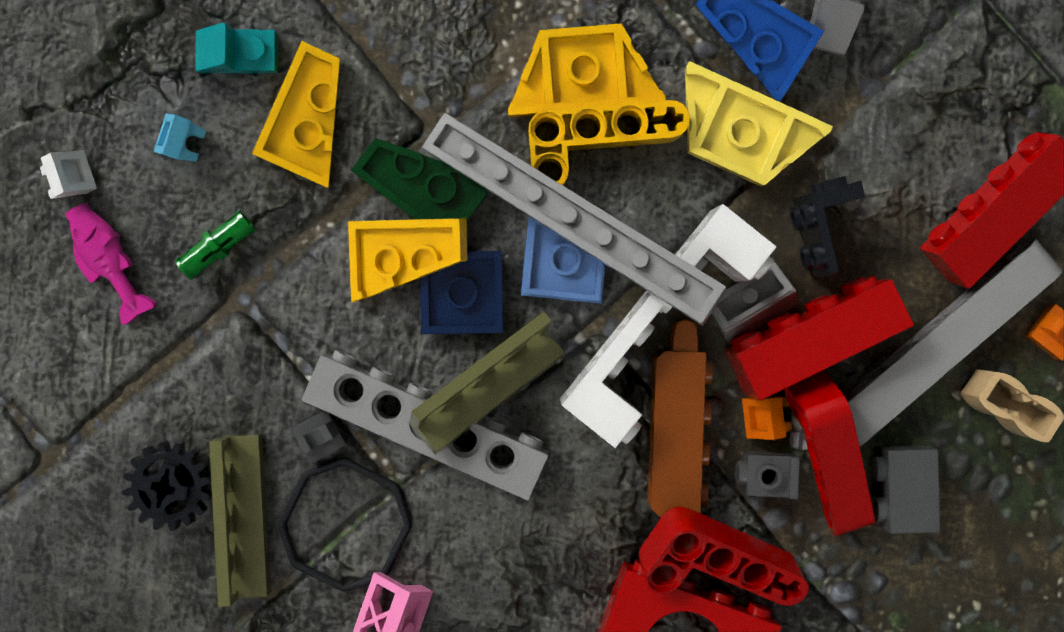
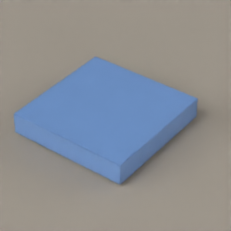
(559, 268)

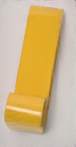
(609, 133)

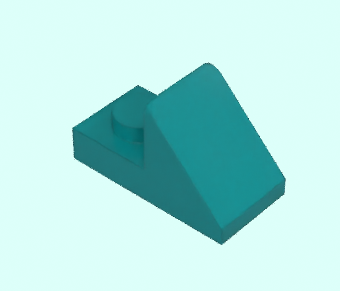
(236, 50)

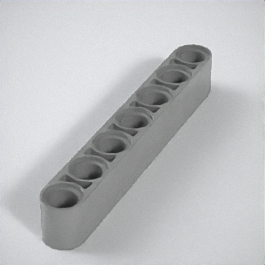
(950, 337)

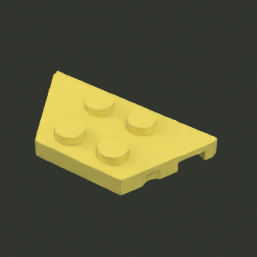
(744, 128)

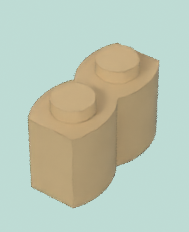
(1012, 405)

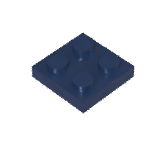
(464, 296)

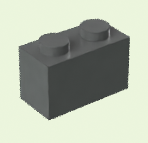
(907, 489)

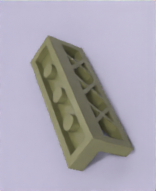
(486, 385)
(239, 517)

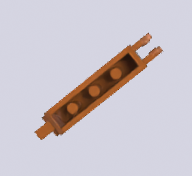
(678, 423)

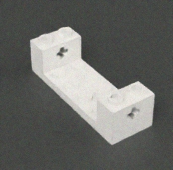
(723, 241)

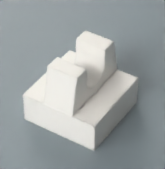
(67, 173)

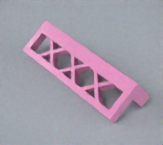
(405, 611)

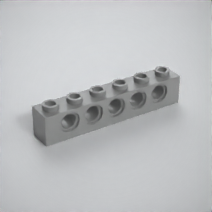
(328, 394)

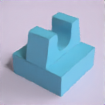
(174, 135)

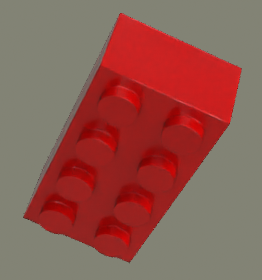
(817, 337)

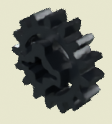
(151, 482)

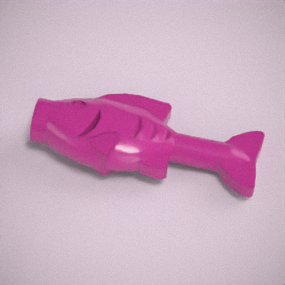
(101, 254)

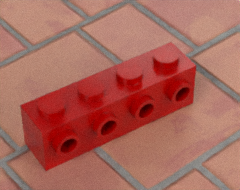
(999, 211)

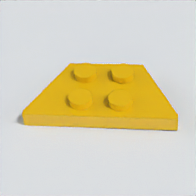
(583, 70)

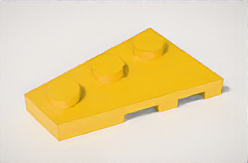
(303, 117)
(401, 251)

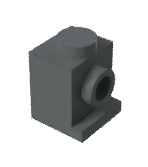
(786, 474)

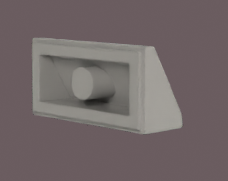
(754, 303)

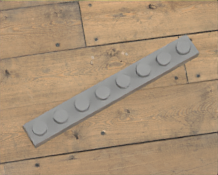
(575, 219)

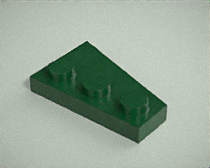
(418, 183)

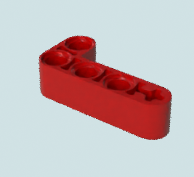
(833, 452)
(692, 540)

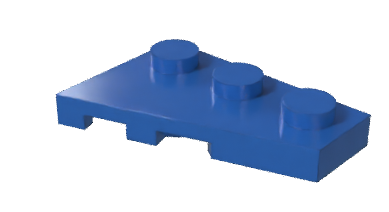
(765, 37)

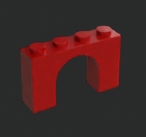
(638, 608)

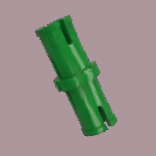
(215, 245)

